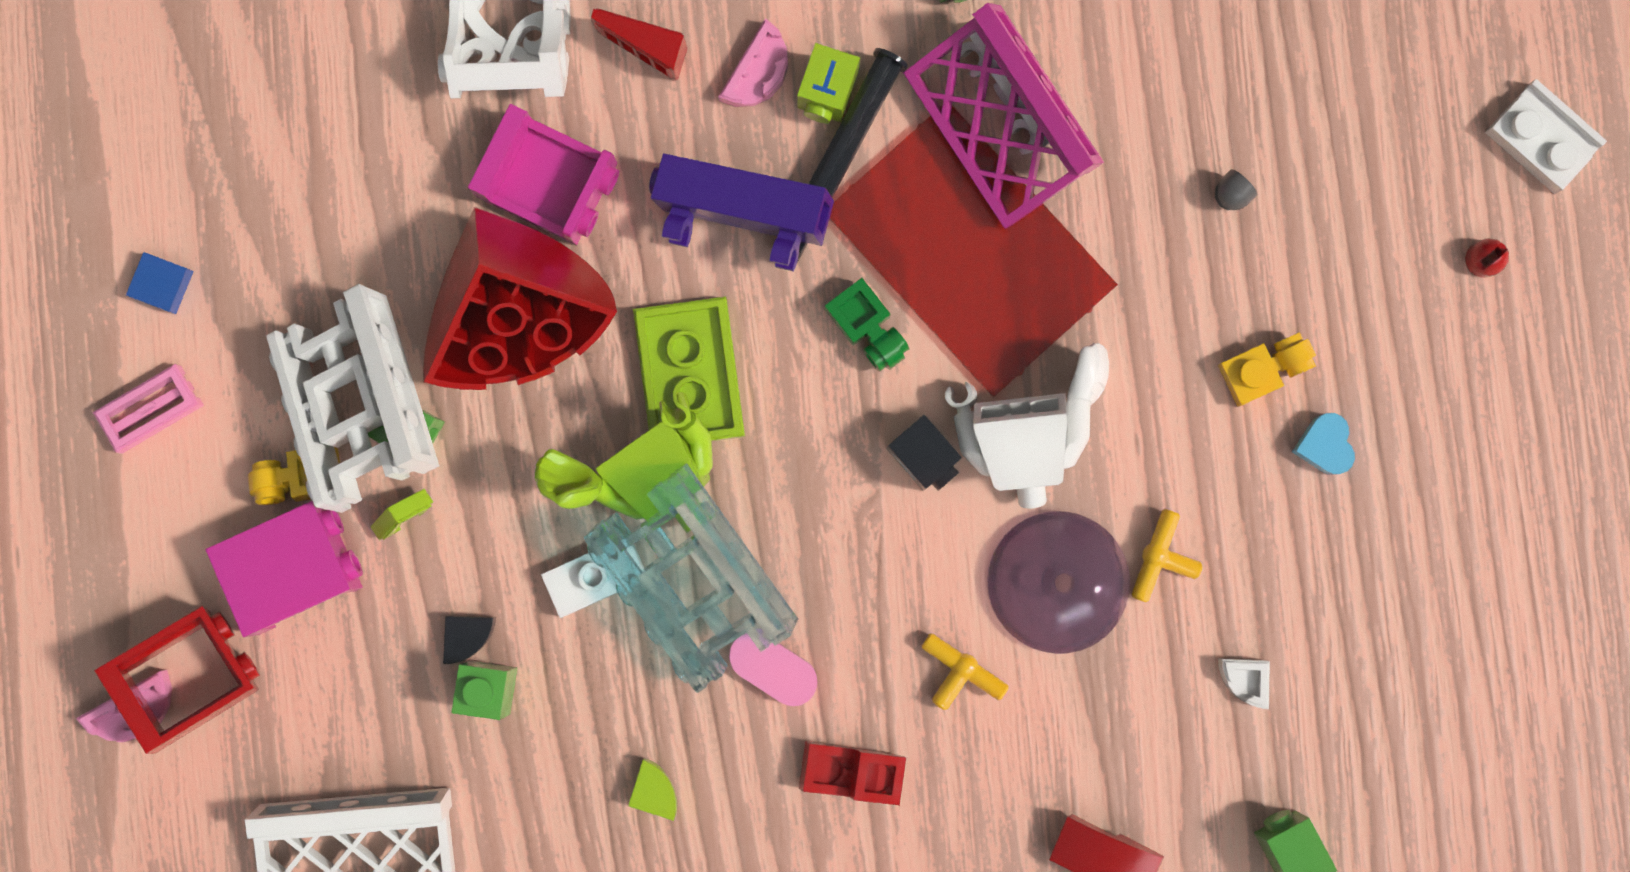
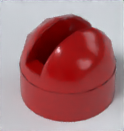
(1479, 251)

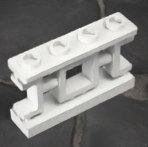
(384, 389)

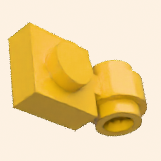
(1257, 373)
(270, 481)

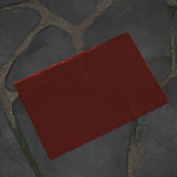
(978, 287)

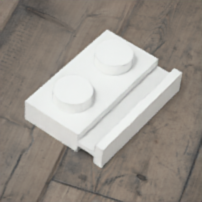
(1545, 136)

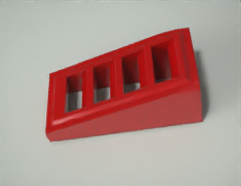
(652, 44)

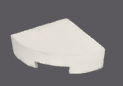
(1247, 680)

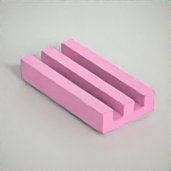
(183, 389)

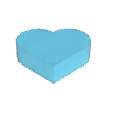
(1326, 444)

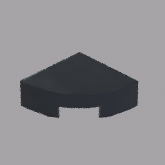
(465, 636)

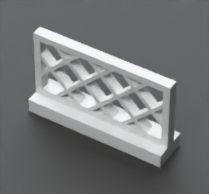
(354, 815)

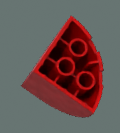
(511, 307)

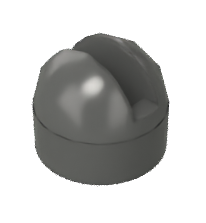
(1234, 191)

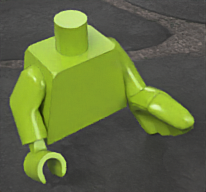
(634, 469)

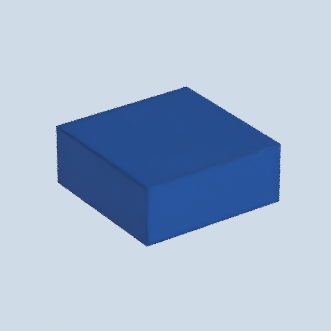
(159, 283)

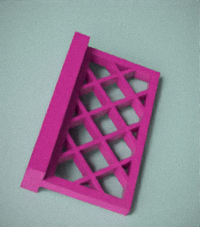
(1035, 91)

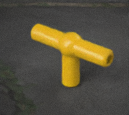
(1158, 556)
(963, 668)

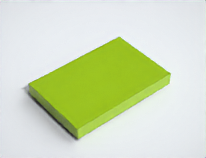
(691, 352)

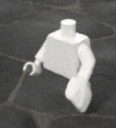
(1031, 438)

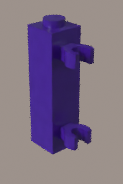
(741, 200)

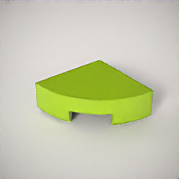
(400, 512)
(654, 791)

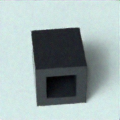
(925, 454)

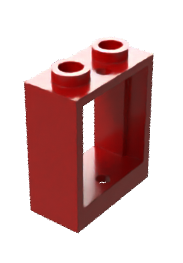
(134, 707)

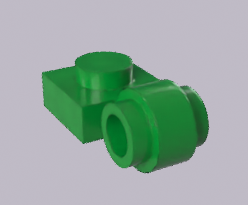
(859, 315)

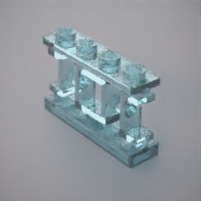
(720, 557)

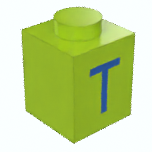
(827, 84)

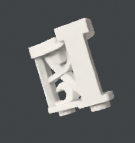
(535, 66)

